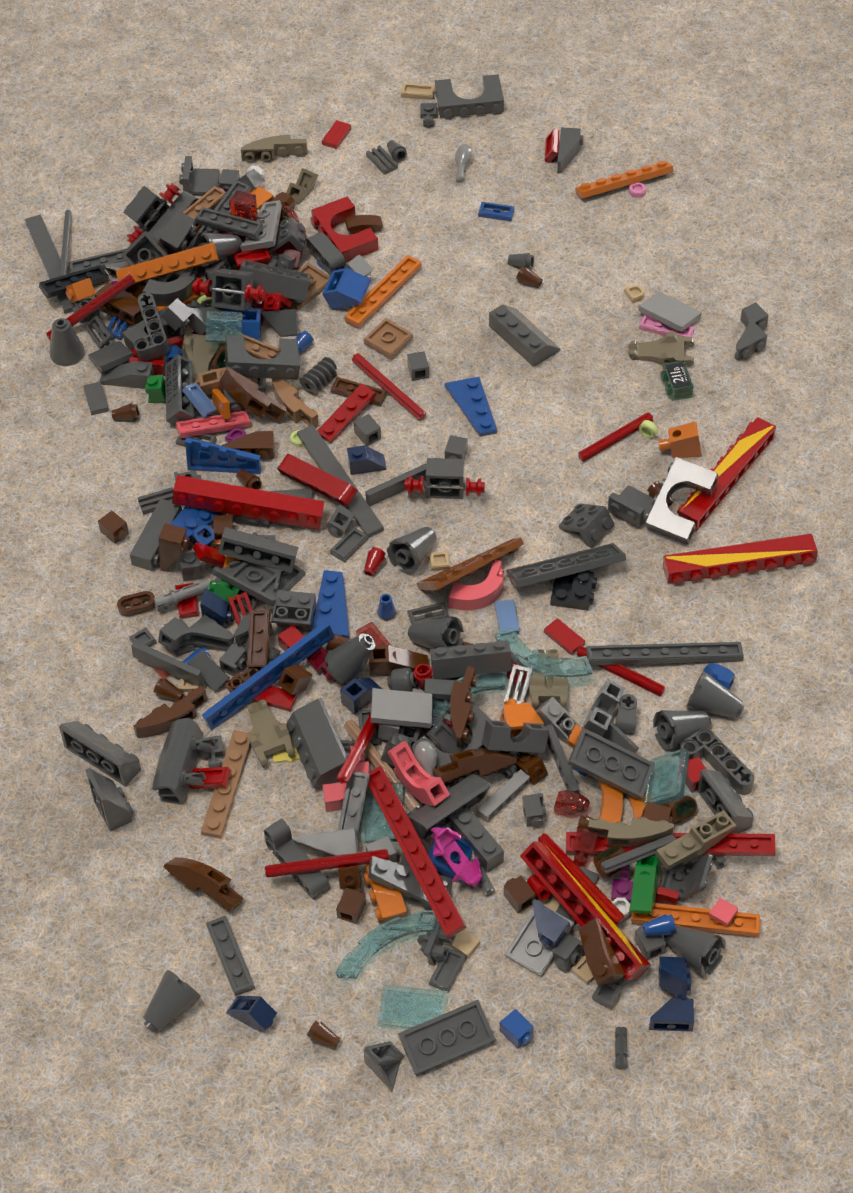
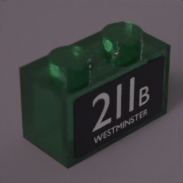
(677, 380)

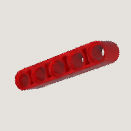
(317, 480)

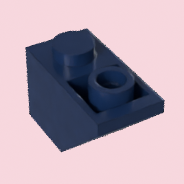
(357, 693)
(674, 975)

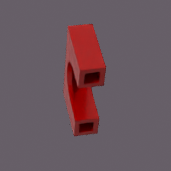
(333, 214)

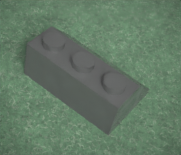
(720, 796)

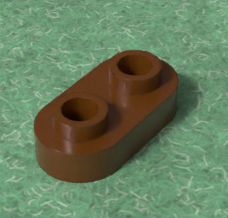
(135, 602)

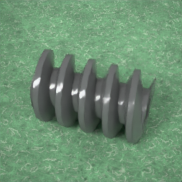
(319, 375)

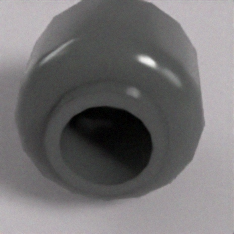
(402, 680)

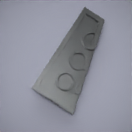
(400, 877)

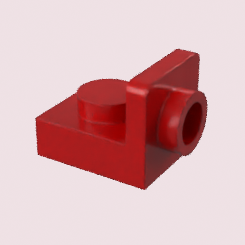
(276, 302)

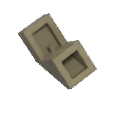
(304, 185)

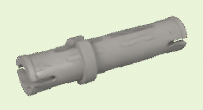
(176, 596)

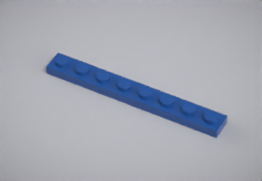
(267, 676)

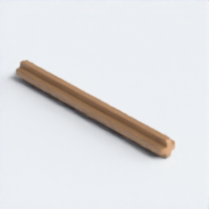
(375, 757)

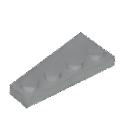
(269, 216)

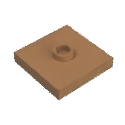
(388, 338)

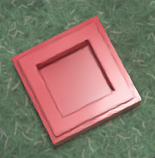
(723, 912)

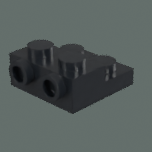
(574, 590)

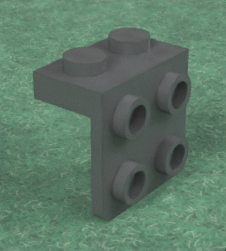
(197, 180)
(290, 231)
(630, 505)
(590, 521)
(688, 878)

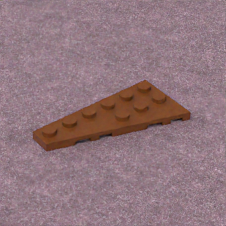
(469, 566)

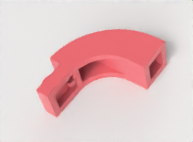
(479, 595)
(417, 781)
(335, 792)

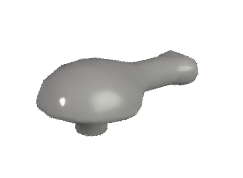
(462, 158)
(426, 756)

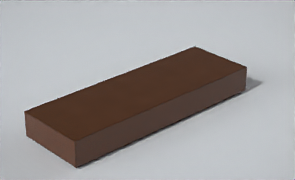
(346, 387)
(258, 638)

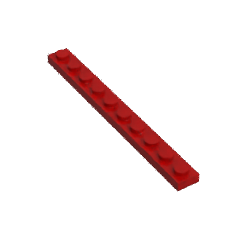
(732, 845)
(415, 853)

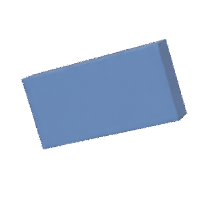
(199, 400)
(506, 615)

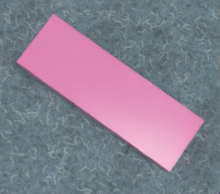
(654, 326)

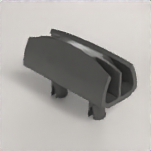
(178, 761)

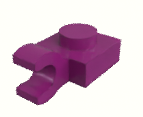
(622, 887)

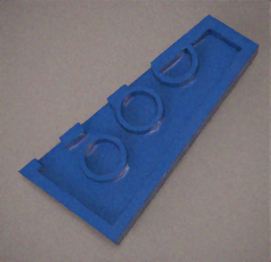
(473, 403)
(217, 458)
(192, 518)
(332, 604)

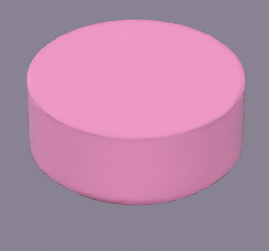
(637, 190)

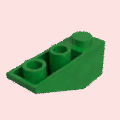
(645, 884)

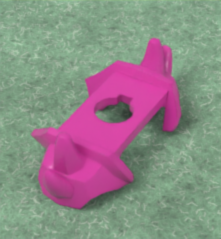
(445, 843)

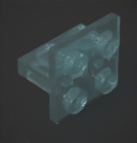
(222, 324)

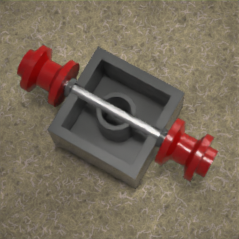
(148, 209)
(230, 289)
(444, 480)

